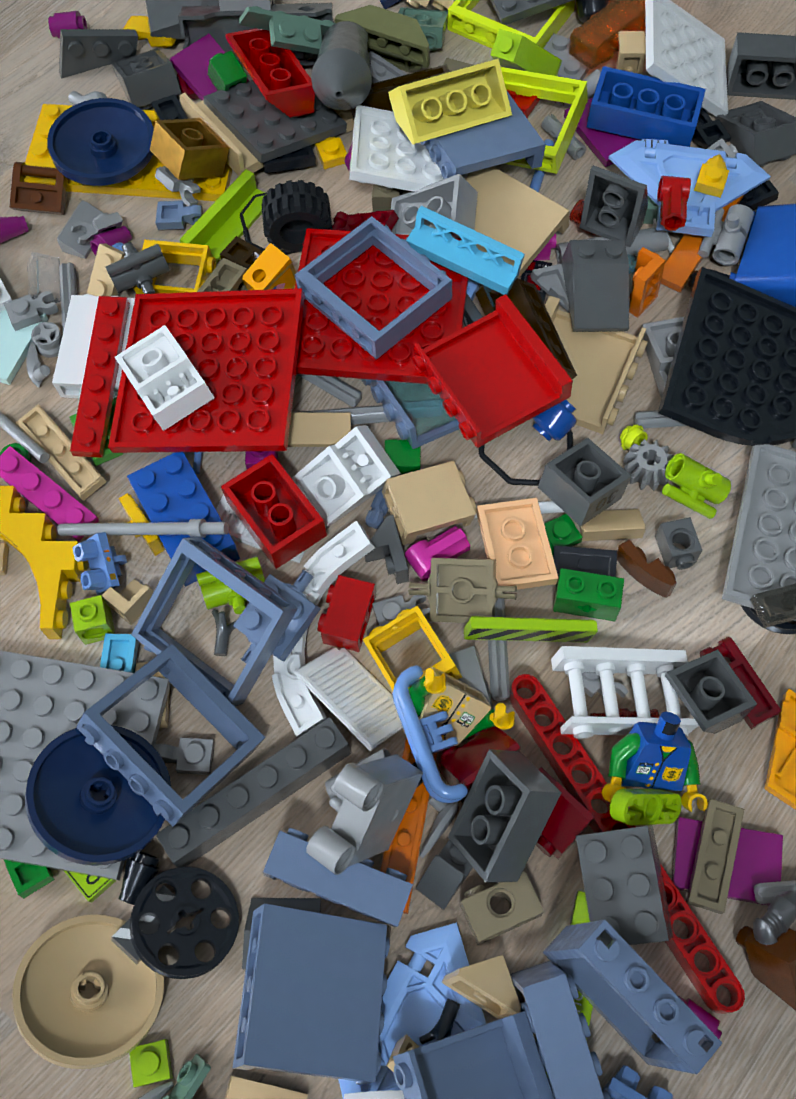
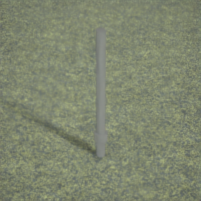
(193, 528)

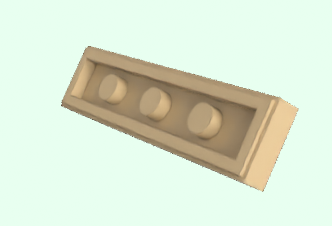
(74, 469)

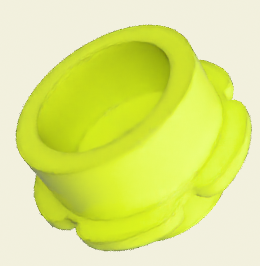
(632, 435)

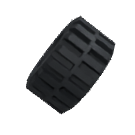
(293, 209)

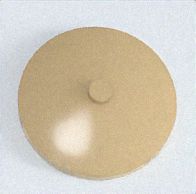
(83, 996)

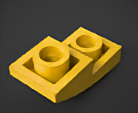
(141, 25)

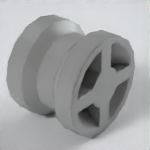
(47, 339)

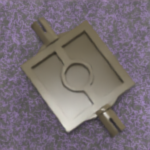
(462, 589)

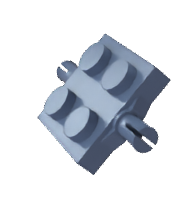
(255, 622)

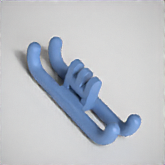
(425, 738)

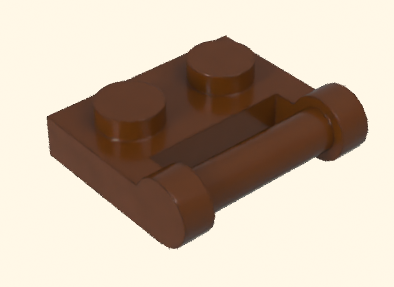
(36, 196)

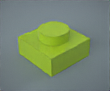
(151, 1063)

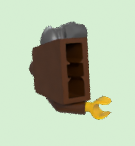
(773, 947)

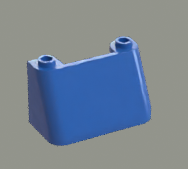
(771, 253)

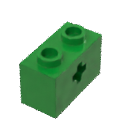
(588, 595)

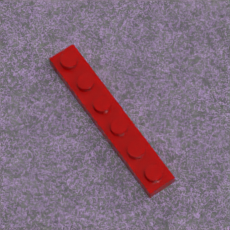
(100, 377)

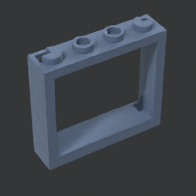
(348, 320)
(197, 550)
(205, 699)
(633, 998)

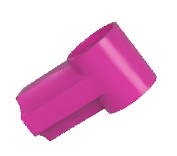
(447, 545)

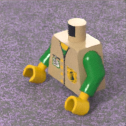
(465, 706)

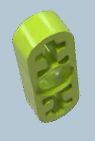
(645, 806)

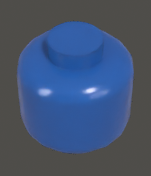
(556, 421)

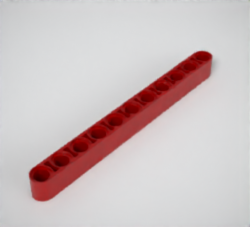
(578, 759)

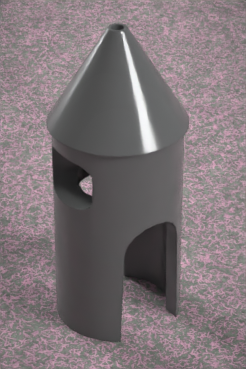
(343, 67)

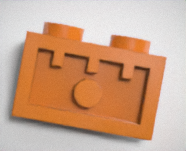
(646, 281)

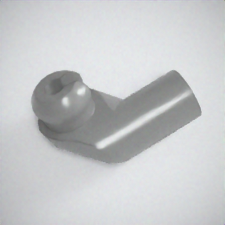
(75, 97)

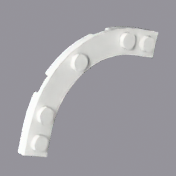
(325, 565)

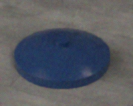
(101, 141)
(85, 806)

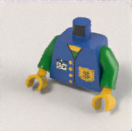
(656, 759)

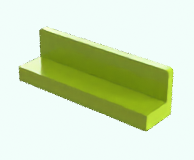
(222, 220)

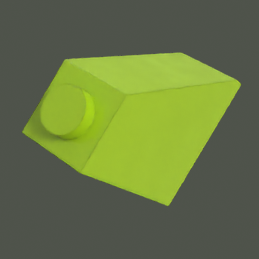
(522, 54)

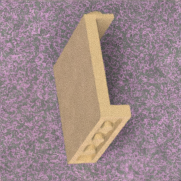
(515, 214)
(601, 366)

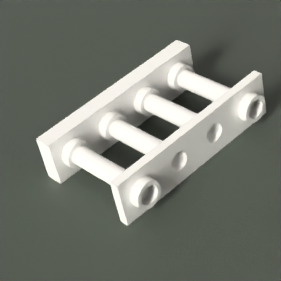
(606, 662)

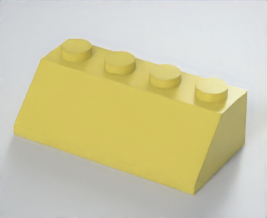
(451, 102)

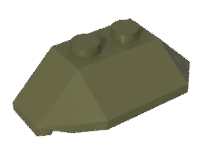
(392, 36)

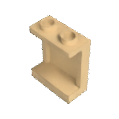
(428, 500)

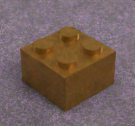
(189, 148)

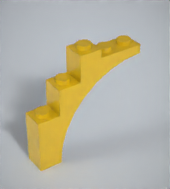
(49, 559)

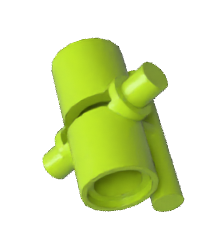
(696, 485)
(218, 594)

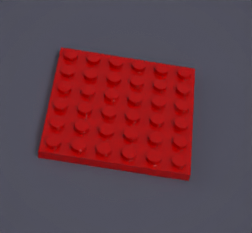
(379, 293)
(243, 352)

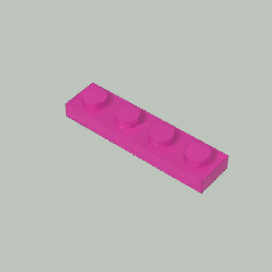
(42, 491)

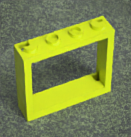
(485, 30)
(553, 89)

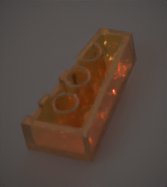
(598, 37)

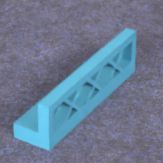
(463, 255)

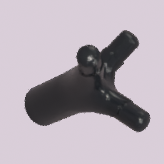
(444, 1025)

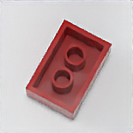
(274, 511)

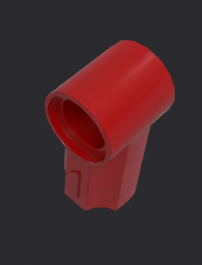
(673, 195)

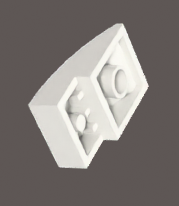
(164, 377)
(345, 474)

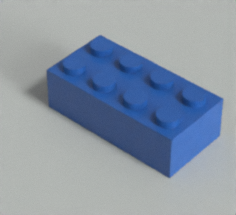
(645, 107)
(174, 494)

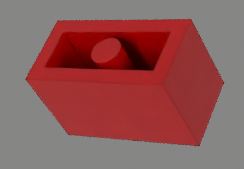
(347, 613)

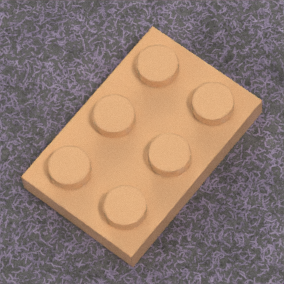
(519, 542)

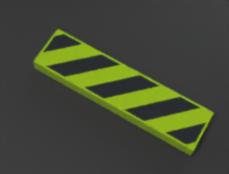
(530, 629)

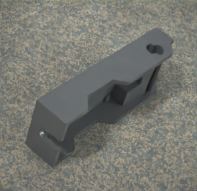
(200, 20)

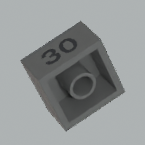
(584, 481)

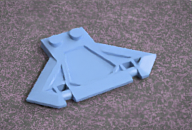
(649, 164)
(416, 1002)

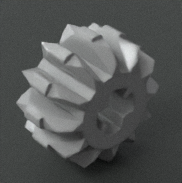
(647, 464)

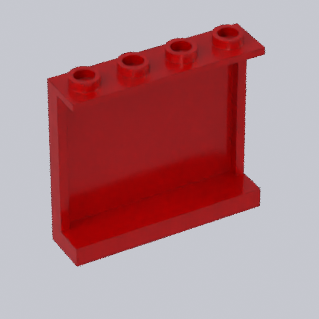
(493, 374)

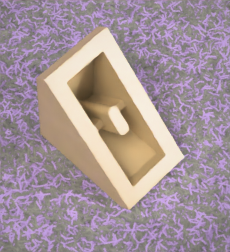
(487, 986)

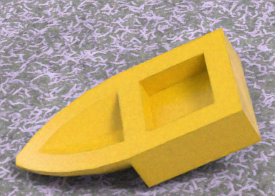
(331, 152)
(712, 177)

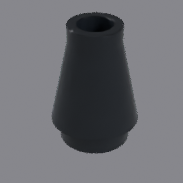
(138, 872)

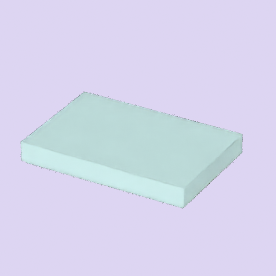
(13, 346)

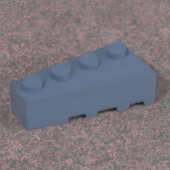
(357, 887)
(560, 1032)

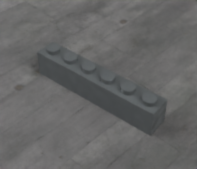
(254, 793)

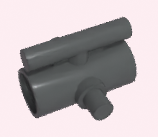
(138, 268)

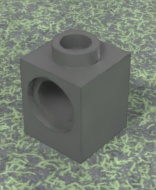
(681, 532)

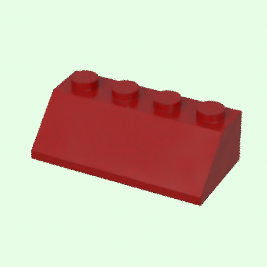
(274, 71)

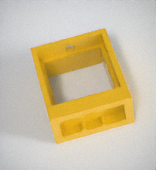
(183, 254)
(404, 625)

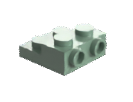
(432, 24)

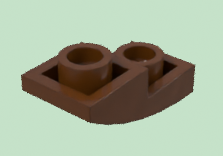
(651, 575)

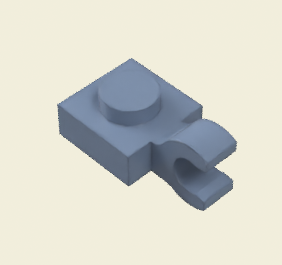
(175, 214)

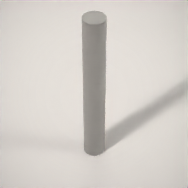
(23, 439)

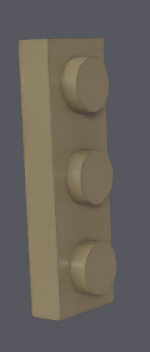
(715, 856)

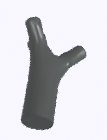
(222, 633)

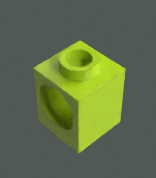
(92, 619)

